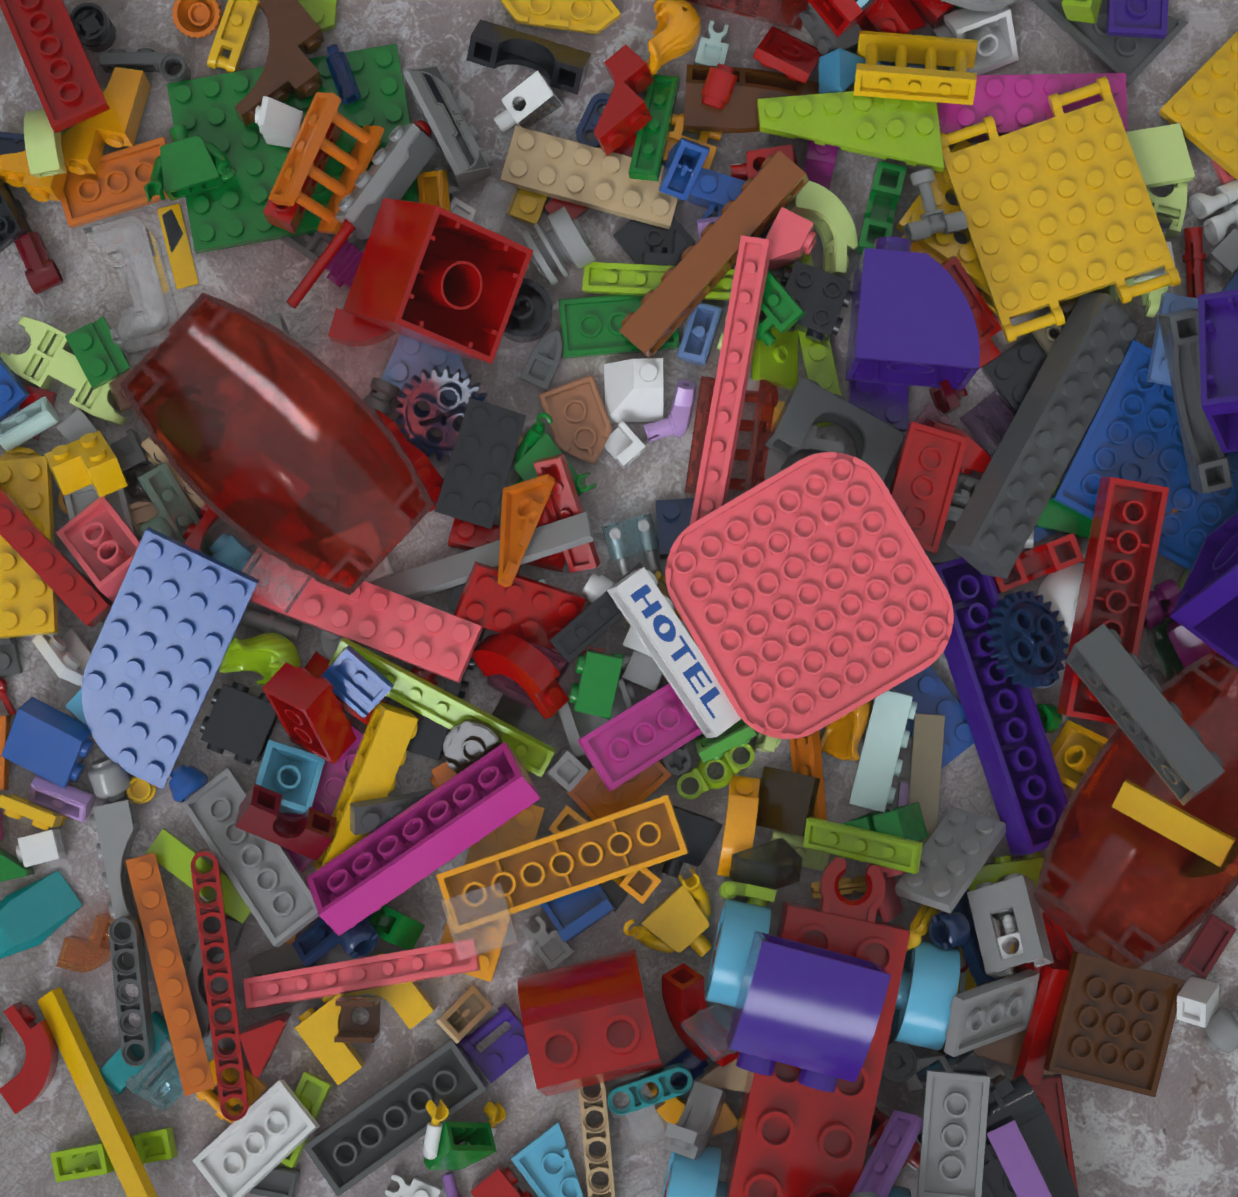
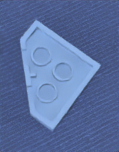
(413, 356)

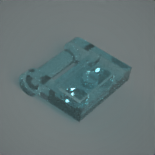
(165, 1086)

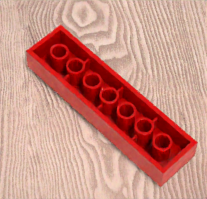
(1115, 578)

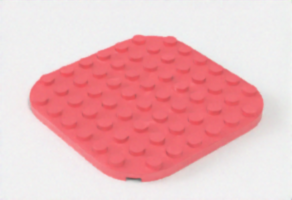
(809, 595)

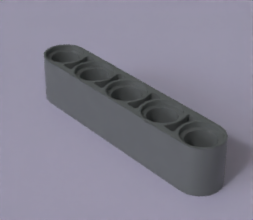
(124, 1003)

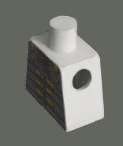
(537, 97)

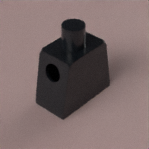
(699, 836)

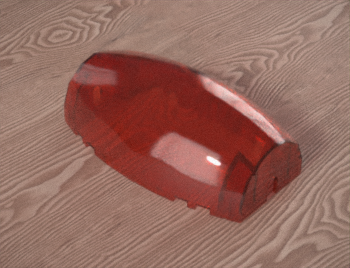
(277, 443)
(1120, 881)

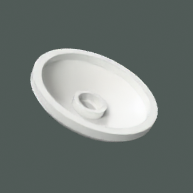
(1063, 591)

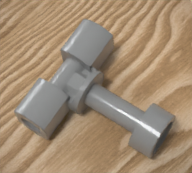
(932, 220)

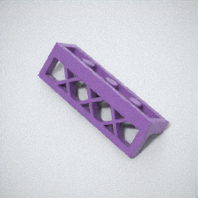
(889, 1154)

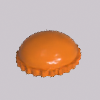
(196, 17)

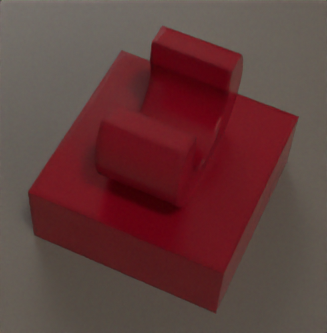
(946, 398)

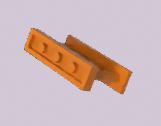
(304, 150)

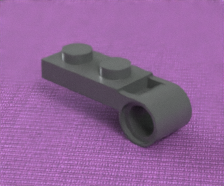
(146, 61)

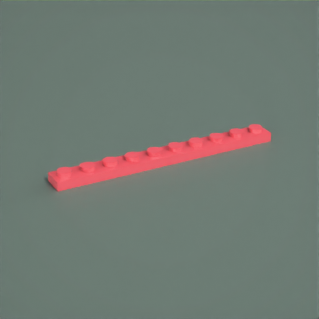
(732, 375)

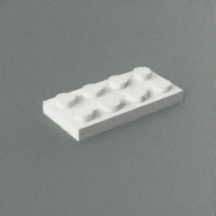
(256, 1142)

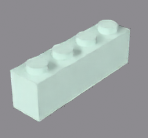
(881, 750)

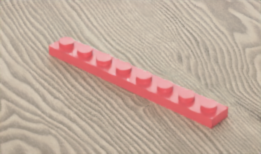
(356, 975)

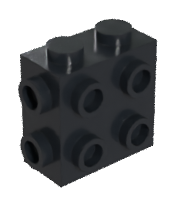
(820, 297)
(239, 723)

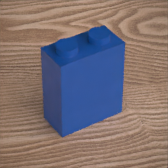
(48, 742)

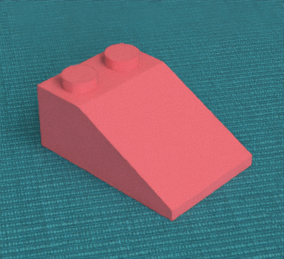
(101, 545)

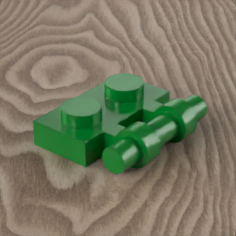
(779, 308)

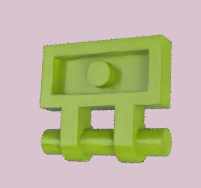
(754, 894)

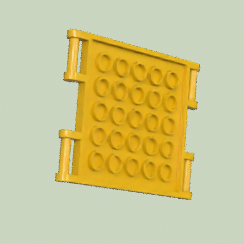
(1057, 210)

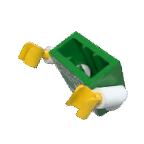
(459, 1143)

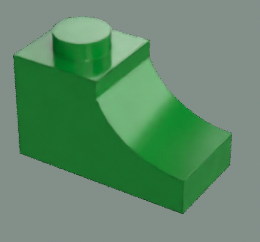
(396, 927)

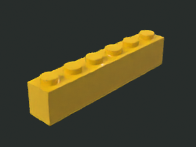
(372, 771)

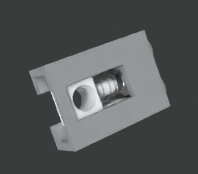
(1002, 905)

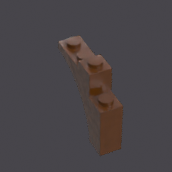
(287, 68)

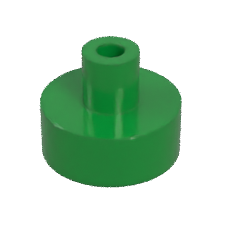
(1049, 717)

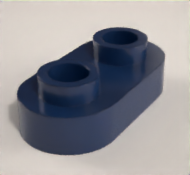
(590, 119)

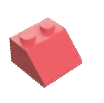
(791, 239)

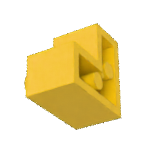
(86, 463)

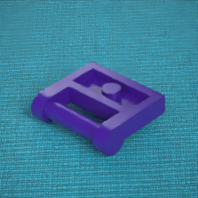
(503, 1051)

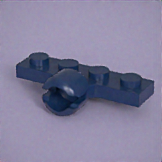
(958, 930)
(321, 938)

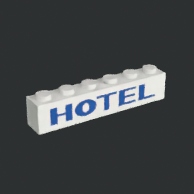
(674, 651)

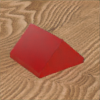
(261, 1040)

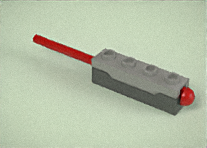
(388, 177)

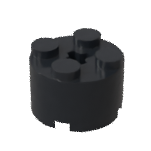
(536, 321)

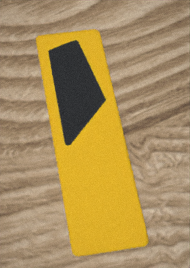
(177, 246)

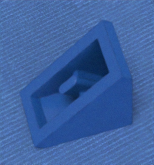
(682, 168)

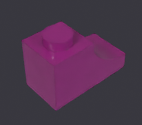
(820, 163)

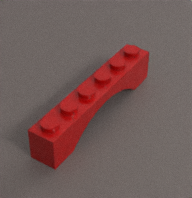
(50, 564)

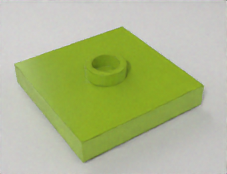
(779, 362)

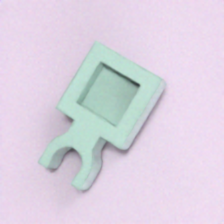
(712, 50)

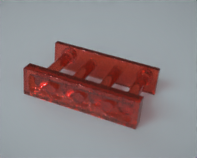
(761, 426)

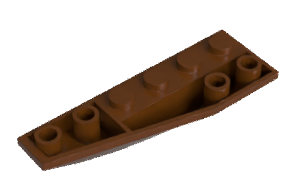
(741, 112)

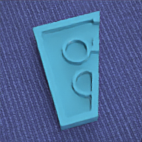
(549, 1165)

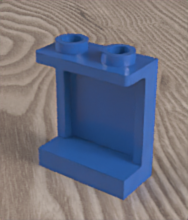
(578, 911)

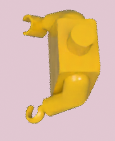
(677, 920)

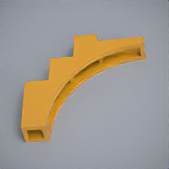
(86, 140)

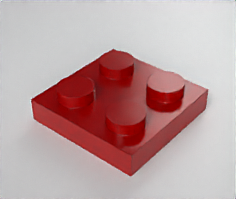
(787, 55)

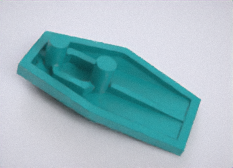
(35, 913)

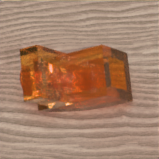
(84, 954)

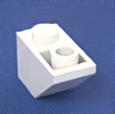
(278, 122)

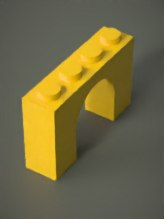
(321, 1026)

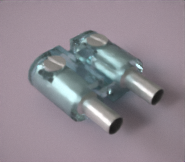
(632, 537)

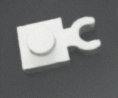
(417, 1188)

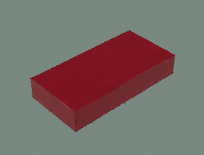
(1207, 946)

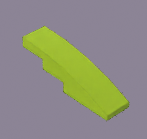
(176, 858)
(93, 1160)

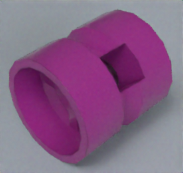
(1167, 593)

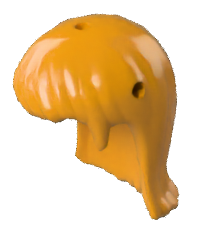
(675, 32)
(843, 735)

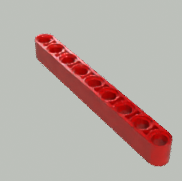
(217, 999)

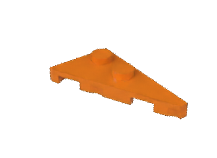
(519, 517)

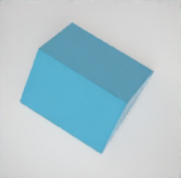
(291, 774)

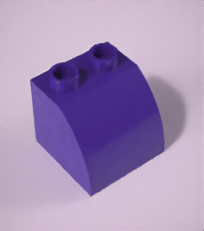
(909, 321)
(806, 1011)

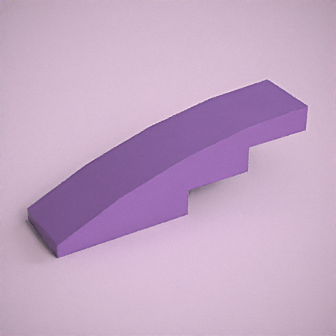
(1018, 1161)

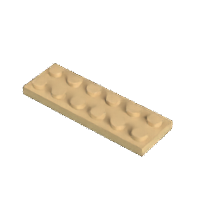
(584, 177)

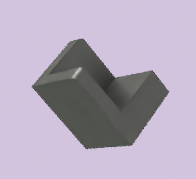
(129, 452)

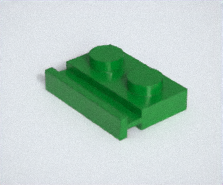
(97, 353)

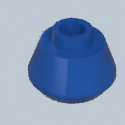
(186, 782)

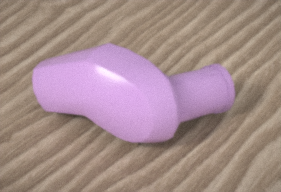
(679, 416)

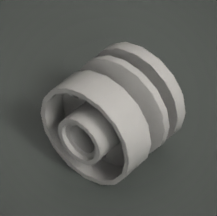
(560, 244)

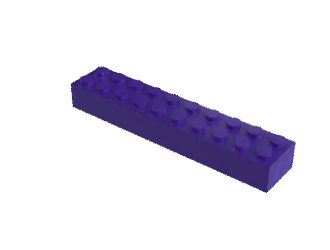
(1000, 717)

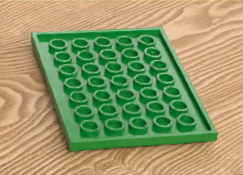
(234, 212)

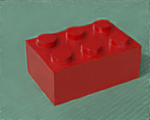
(310, 712)

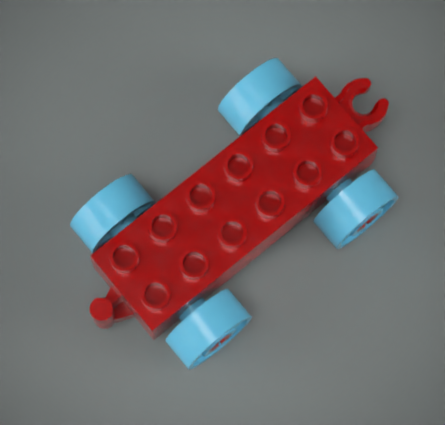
(802, 1137)

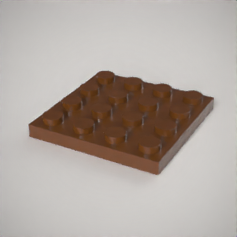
(1113, 1024)

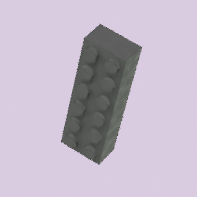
(1145, 714)
(394, 1116)

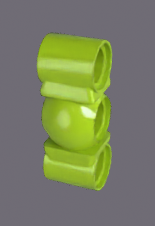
(705, 783)

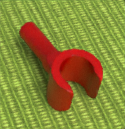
(4, 697)

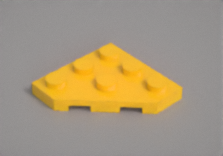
(568, 15)

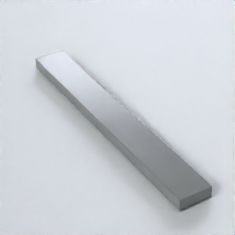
(457, 568)

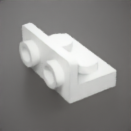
(65, 655)

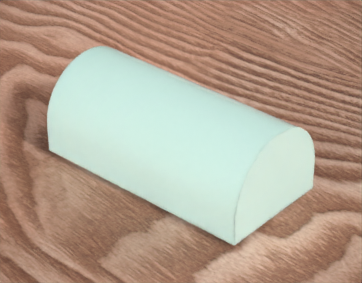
(27, 423)

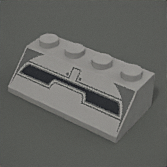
(448, 126)

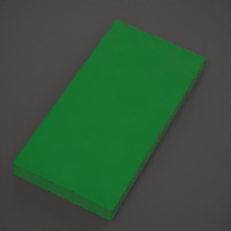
(593, 325)

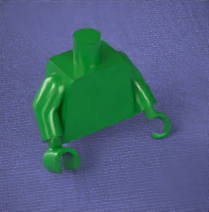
(187, 167)
(539, 446)

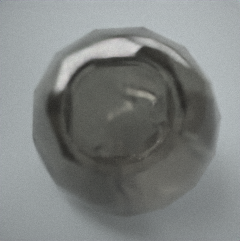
(134, 488)

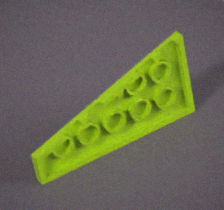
(859, 125)

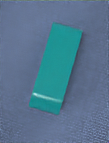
(117, 1072)
(639, 1100)

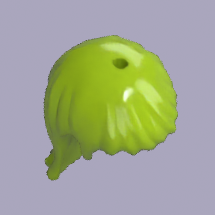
(260, 654)

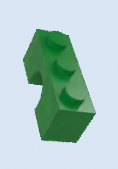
(881, 204)

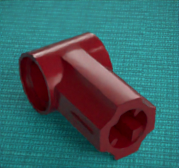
(40, 269)

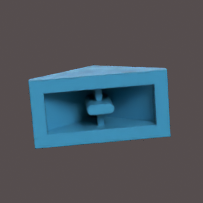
(837, 70)

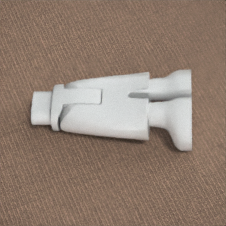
(1204, 205)

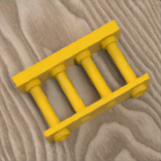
(916, 83)

